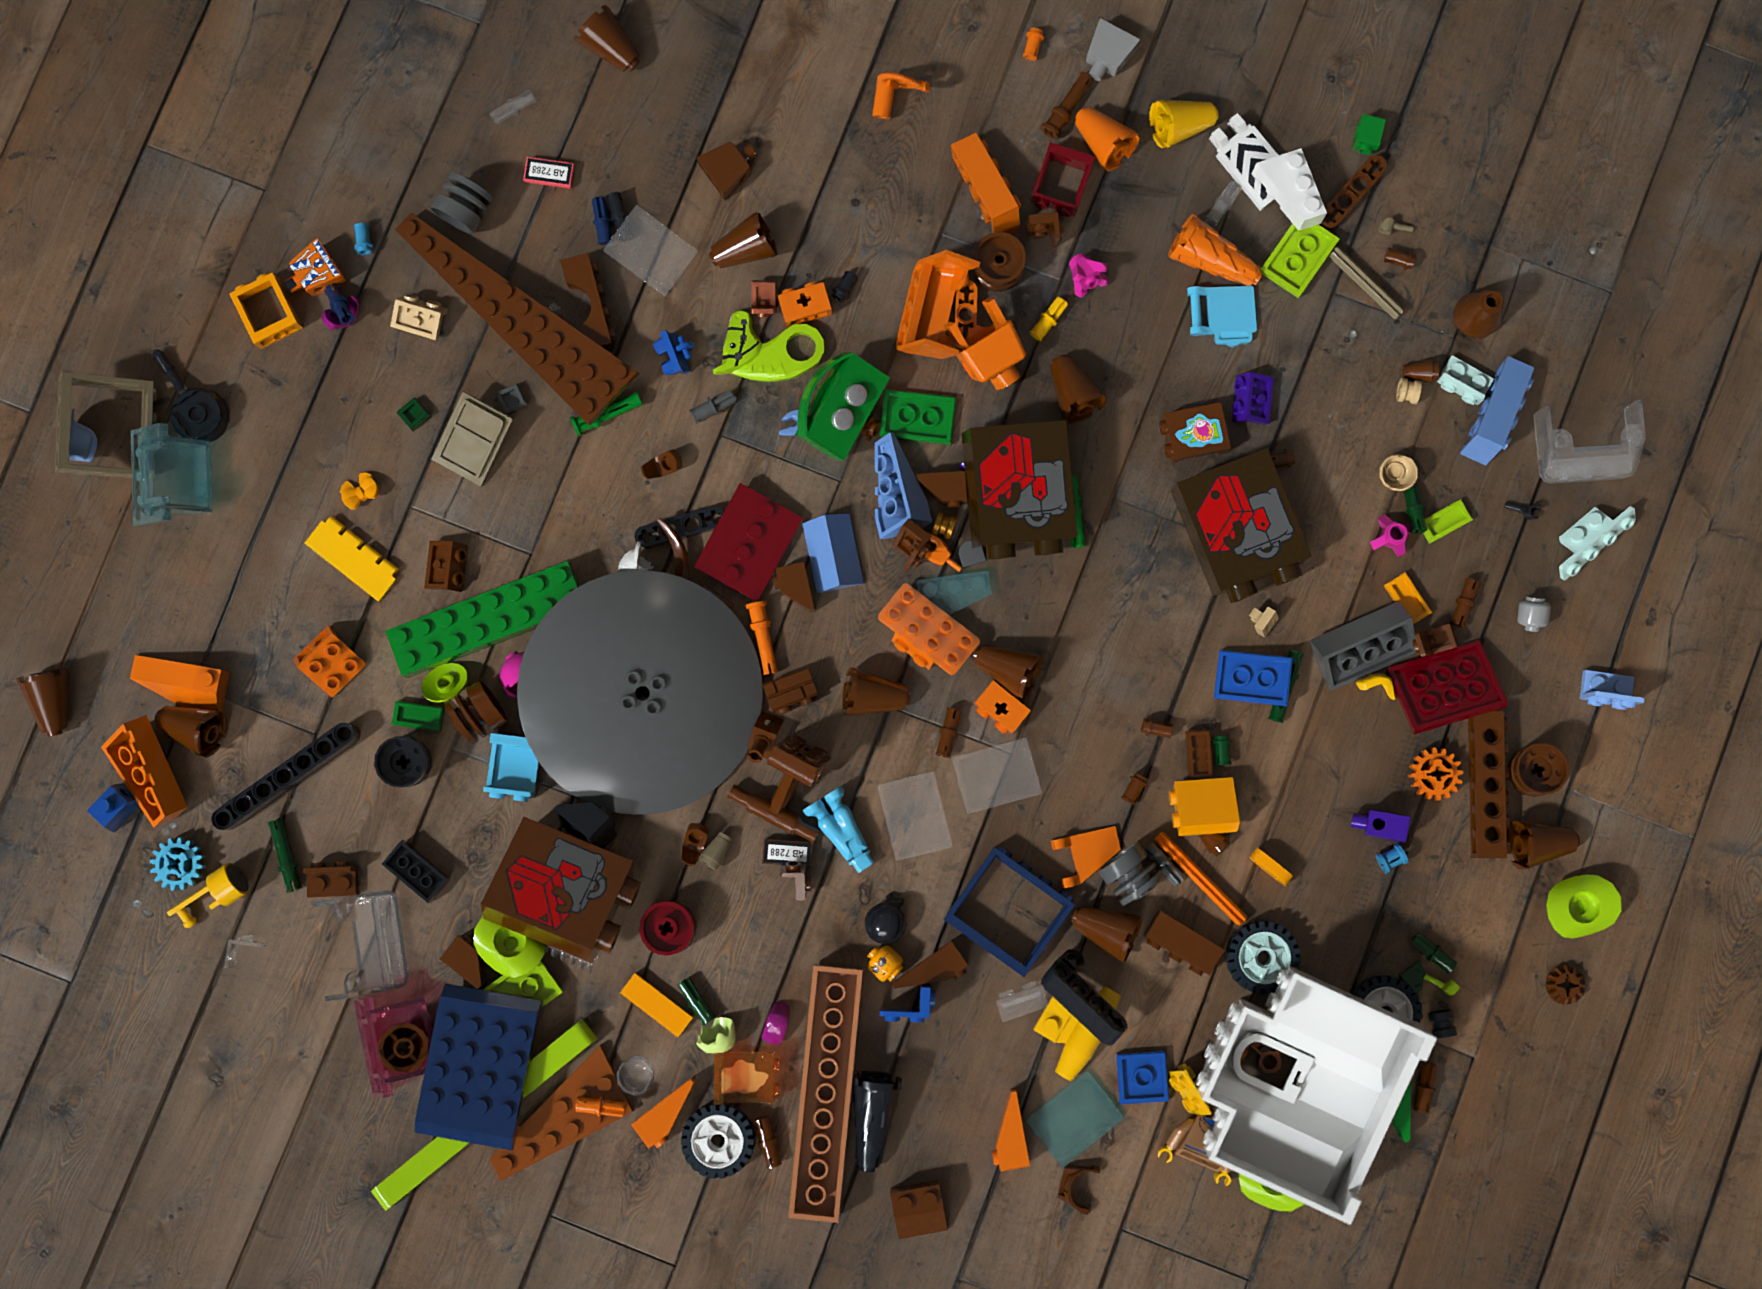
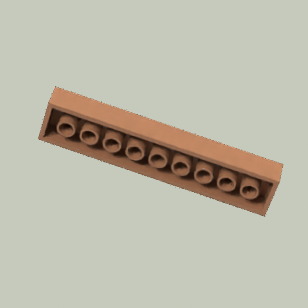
(825, 1093)

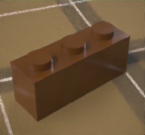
(1183, 944)

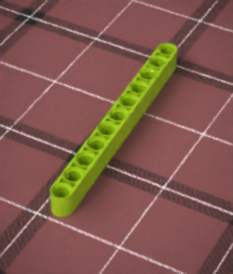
(443, 1149)

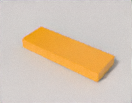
(656, 1005)

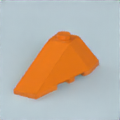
(182, 682)

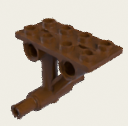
(800, 765)

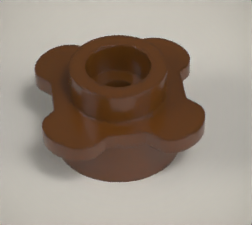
(870, 428)

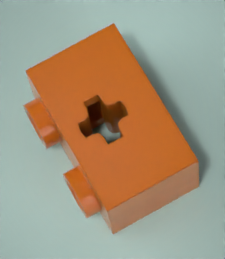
(817, 301)
(997, 695)

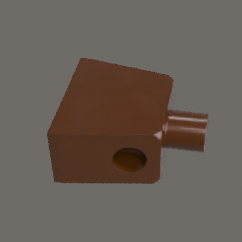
(727, 167)

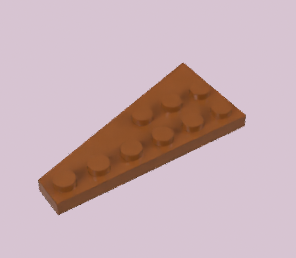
(557, 1122)

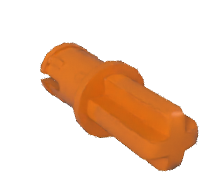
(600, 1106)

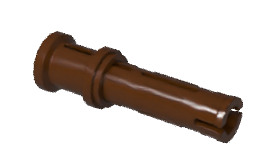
(1061, 113)

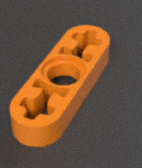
(973, 308)

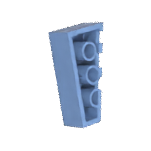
(1499, 411)

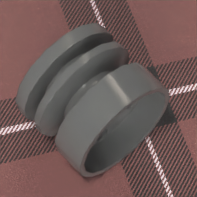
(463, 199)
(1130, 873)

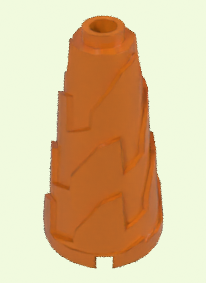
(1205, 249)

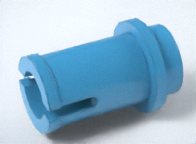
(363, 244)

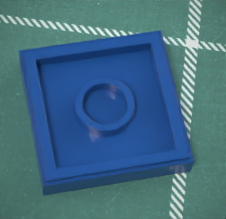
(1142, 1077)

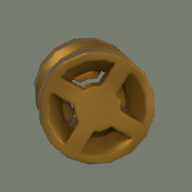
(944, 525)

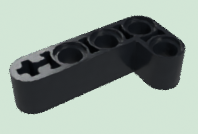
(1081, 999)

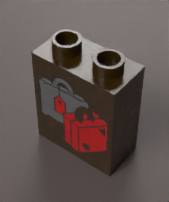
(1019, 487)
(1241, 525)

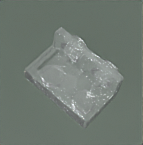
(1022, 1002)

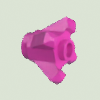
(1087, 273)
(1392, 535)

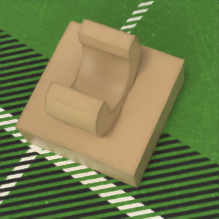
(1264, 621)

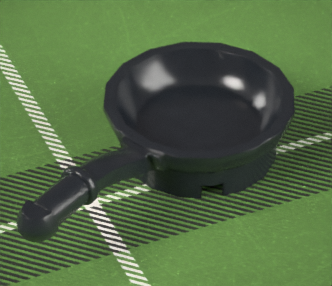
(196, 411)

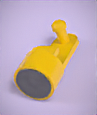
(225, 885)

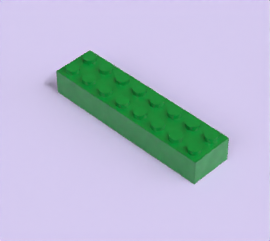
(479, 621)

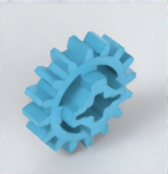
(169, 857)

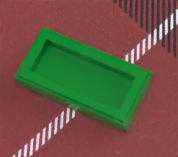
(418, 716)

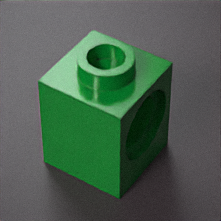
(1368, 134)

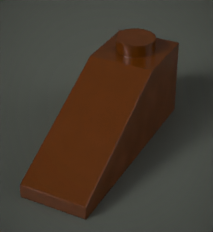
(937, 967)

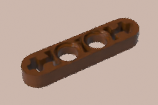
(1352, 193)

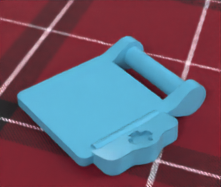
(1229, 314)

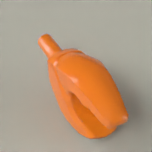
(941, 553)

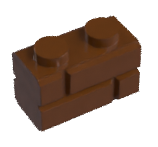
(790, 690)

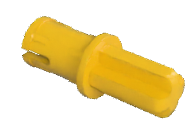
(1048, 319)

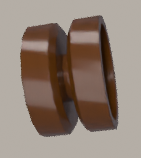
(996, 248)

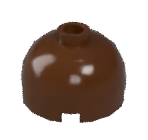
(403, 1047)

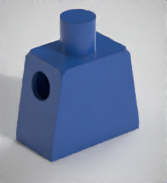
(113, 807)

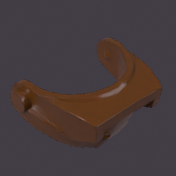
(1068, 1178)

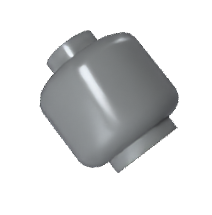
(1534, 613)

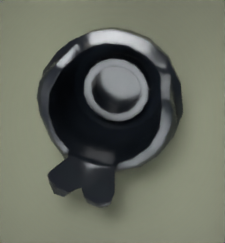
(886, 921)

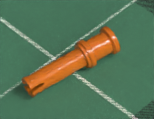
(761, 625)

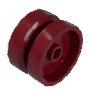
(653, 931)

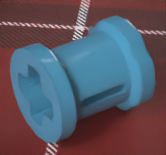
(1391, 858)

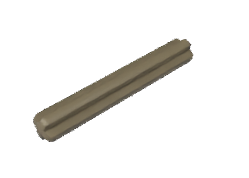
(1367, 283)

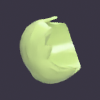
(718, 1037)

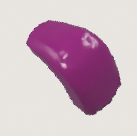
(331, 319)
(776, 1024)

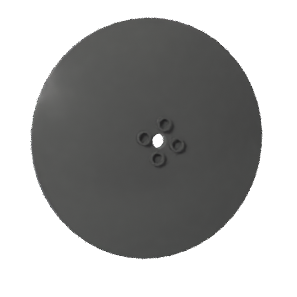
(583, 681)

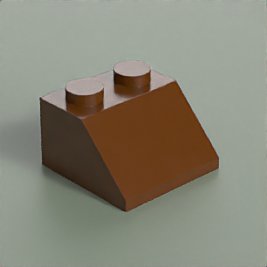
(918, 1209)

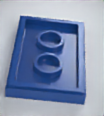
(1253, 678)

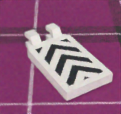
(1241, 155)

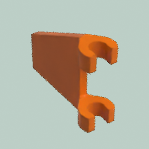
(1088, 852)

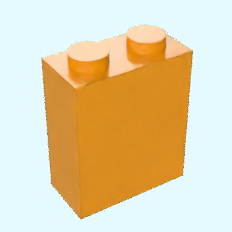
(1204, 806)

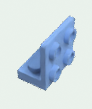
(1608, 688)

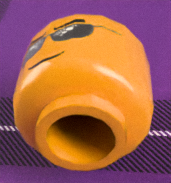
(885, 963)

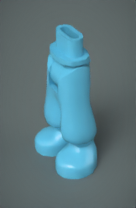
(841, 829)

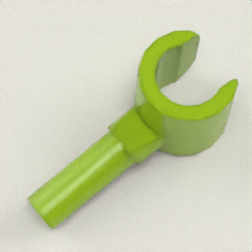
(1448, 988)

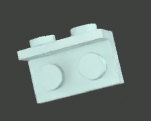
(1464, 380)

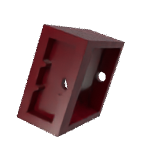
(1070, 158)

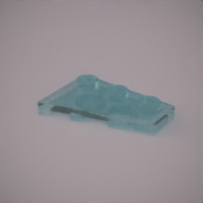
(956, 591)

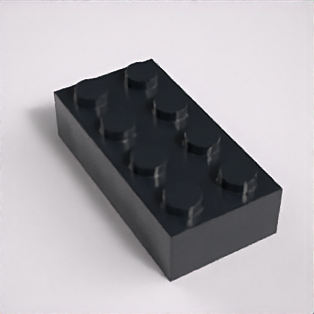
(415, 871)

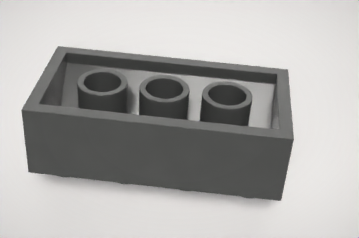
(1364, 645)

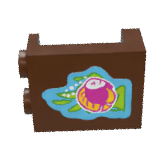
(1195, 432)

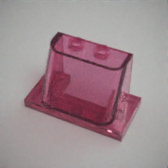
(372, 1024)

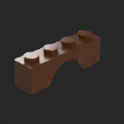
(580, 275)

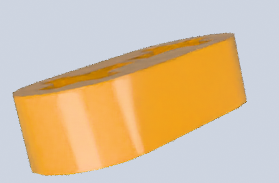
(1271, 867)

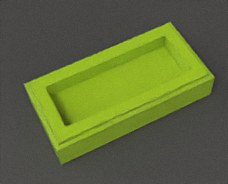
(1446, 521)

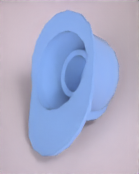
(82, 442)

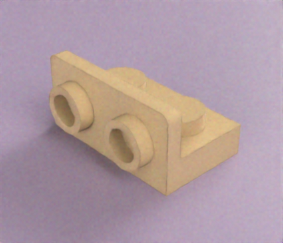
(418, 316)

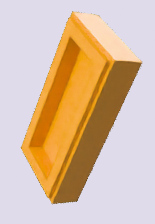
(1405, 592)

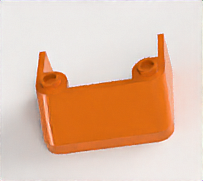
(930, 304)

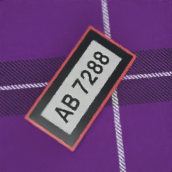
(549, 172)

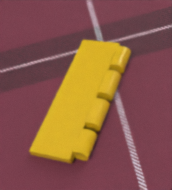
(356, 564)

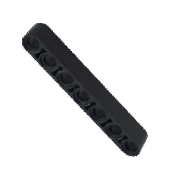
(274, 778)

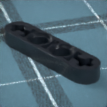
(679, 523)

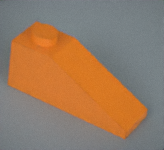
(660, 1119)
(1010, 1140)

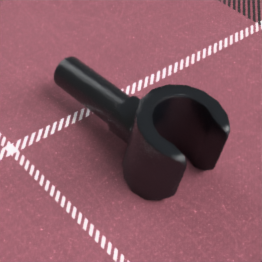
(1526, 511)

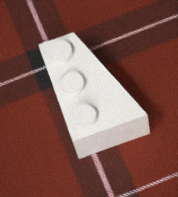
(1293, 187)

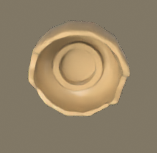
(1398, 472)

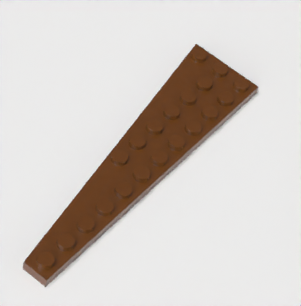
(559, 353)

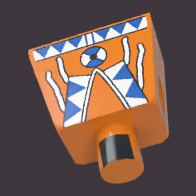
(314, 270)

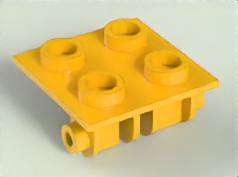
(1182, 1081)

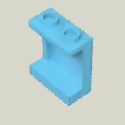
(512, 768)

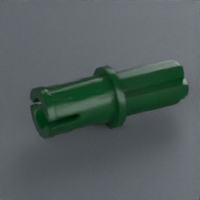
(1415, 510)
(1433, 952)
(696, 1001)

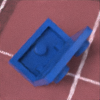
(927, 1000)

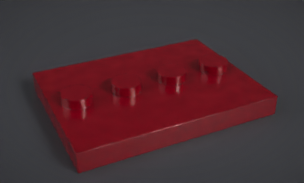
(748, 542)
(1447, 687)

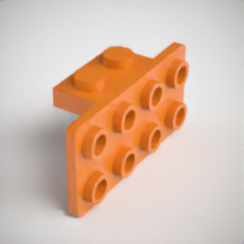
(927, 631)

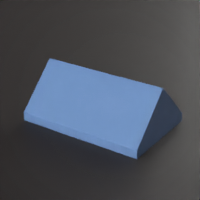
(832, 552)

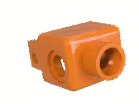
(989, 350)

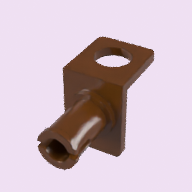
(763, 737)

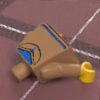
(1188, 1143)

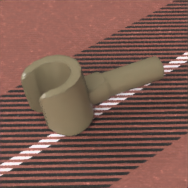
(1387, 225)

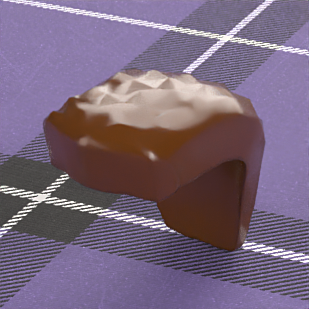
(662, 465)
(694, 843)

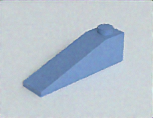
(897, 490)

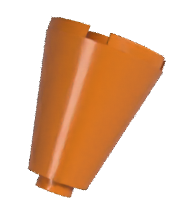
(1106, 137)

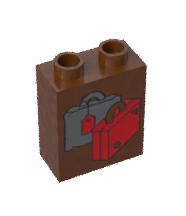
(560, 891)

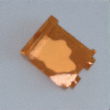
(745, 1077)

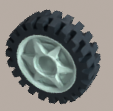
(1246, 946)

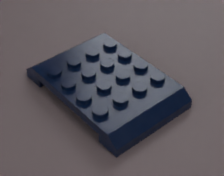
(477, 1066)

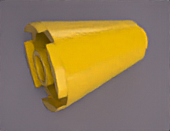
(1180, 120)

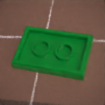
(918, 416)

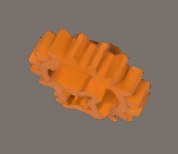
(1435, 783)

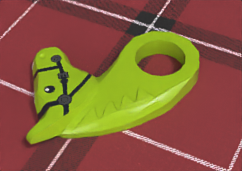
(767, 362)

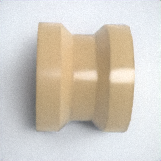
(1408, 391)

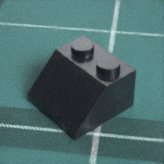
(587, 822)

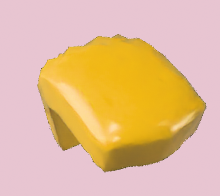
(1377, 679)

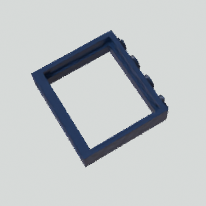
(1041, 883)

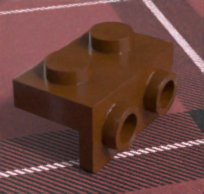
(912, 542)

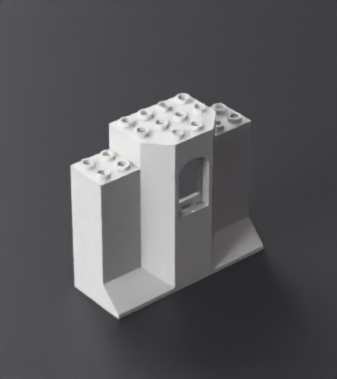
(1327, 1125)

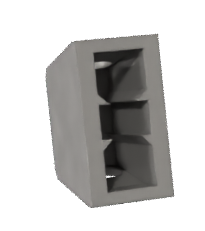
(1110, 50)

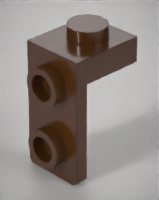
(1435, 640)

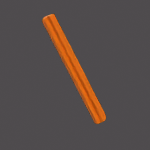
(1200, 878)

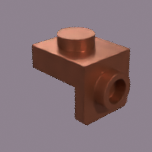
(763, 297)

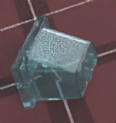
(168, 475)

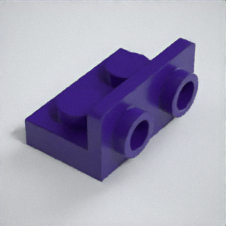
(1252, 398)

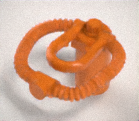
(885, 87)

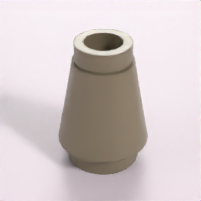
(716, 851)

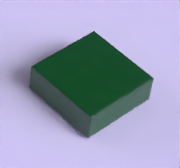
(413, 414)

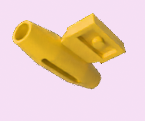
(1062, 1027)

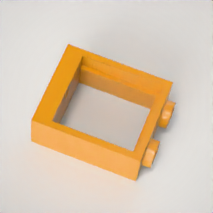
(276, 330)

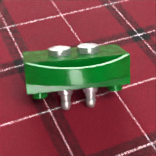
(839, 404)

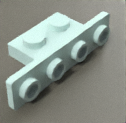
(1591, 536)

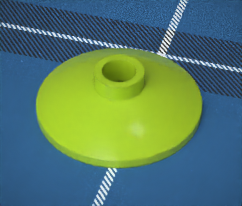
(444, 682)

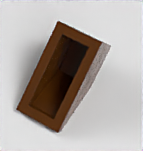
(945, 487)
(794, 585)
(465, 960)

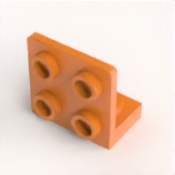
(329, 662)

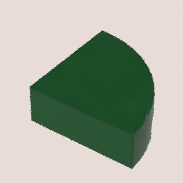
(1413, 976)

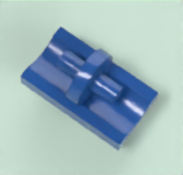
(677, 350)

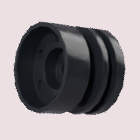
(392, 752)

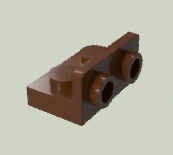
(1042, 224)
(446, 566)
(331, 881)

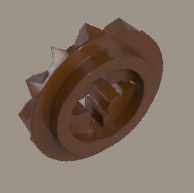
(1558, 976)

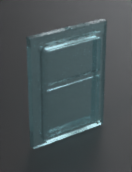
(1074, 1119)

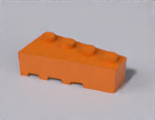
(987, 185)
(145, 770)

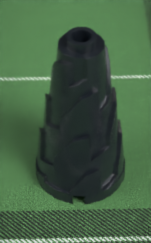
(875, 1104)

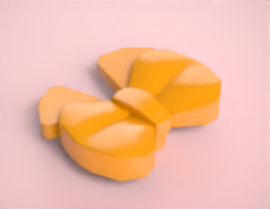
(353, 496)

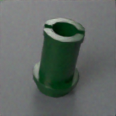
(1222, 750)

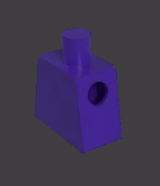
(1394, 826)

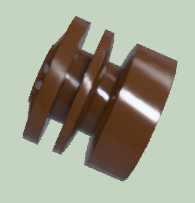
(475, 712)
(1552, 766)

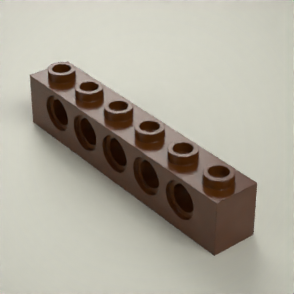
(1479, 795)

